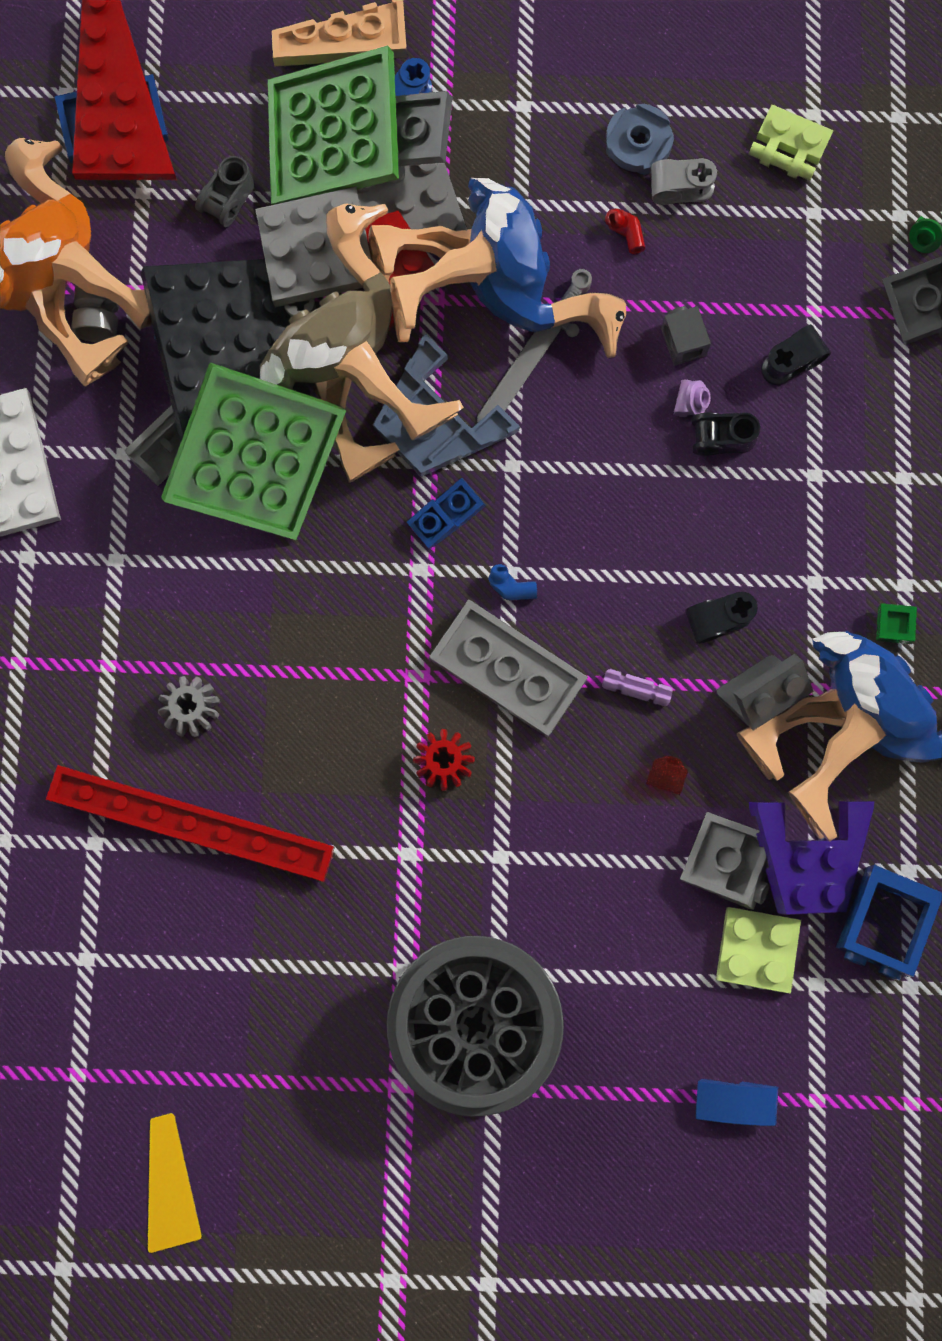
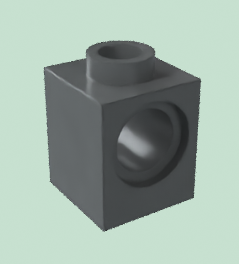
(685, 334)

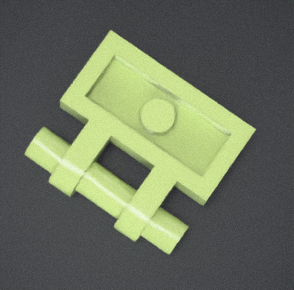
(794, 135)

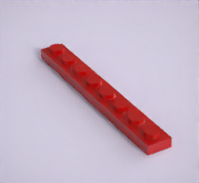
(190, 823)

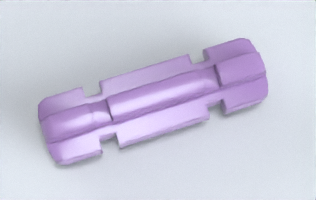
(637, 687)

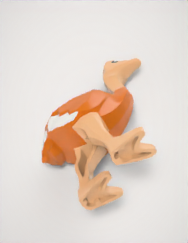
(47, 252)

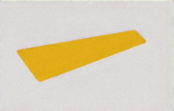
(171, 1202)

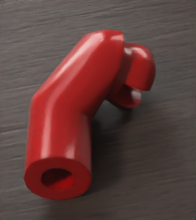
(627, 226)

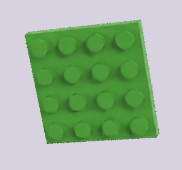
(333, 126)
(252, 452)

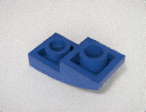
(446, 514)
(737, 1103)

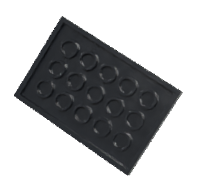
(211, 316)

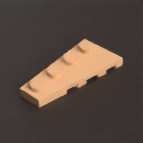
(341, 36)

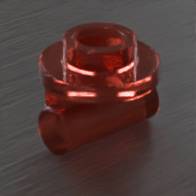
(667, 774)

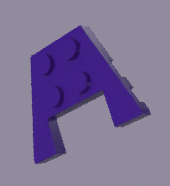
(812, 873)

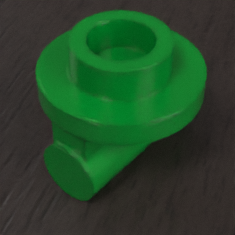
(926, 235)

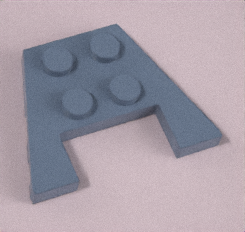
(449, 441)

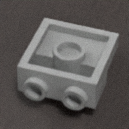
(728, 862)

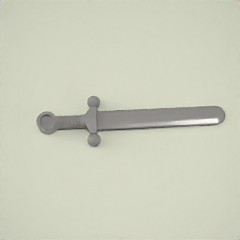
(533, 351)

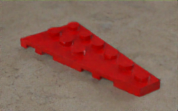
(115, 115)

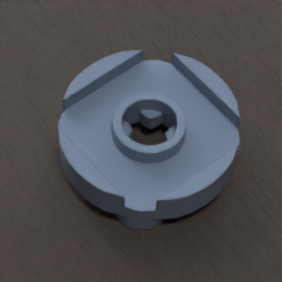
(635, 156)

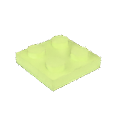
(758, 950)

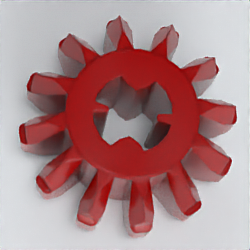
(454, 752)

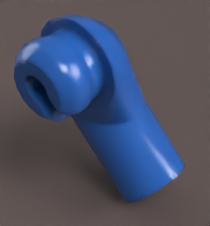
(508, 587)

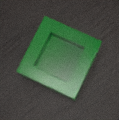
(896, 623)

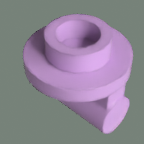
(692, 398)

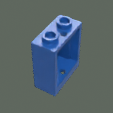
(901, 886)

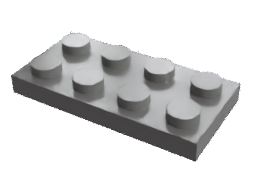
(508, 668)

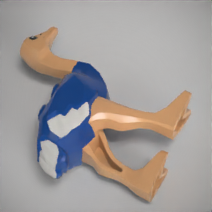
(500, 261)
(872, 704)

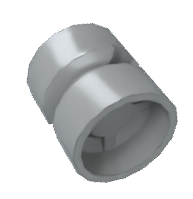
(94, 317)

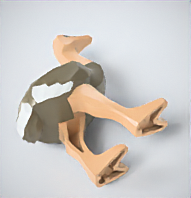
(340, 347)

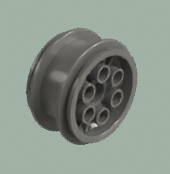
(539, 1043)

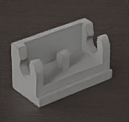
(156, 448)

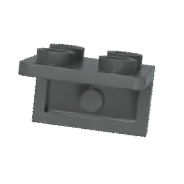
(766, 689)

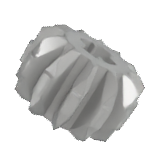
(178, 716)

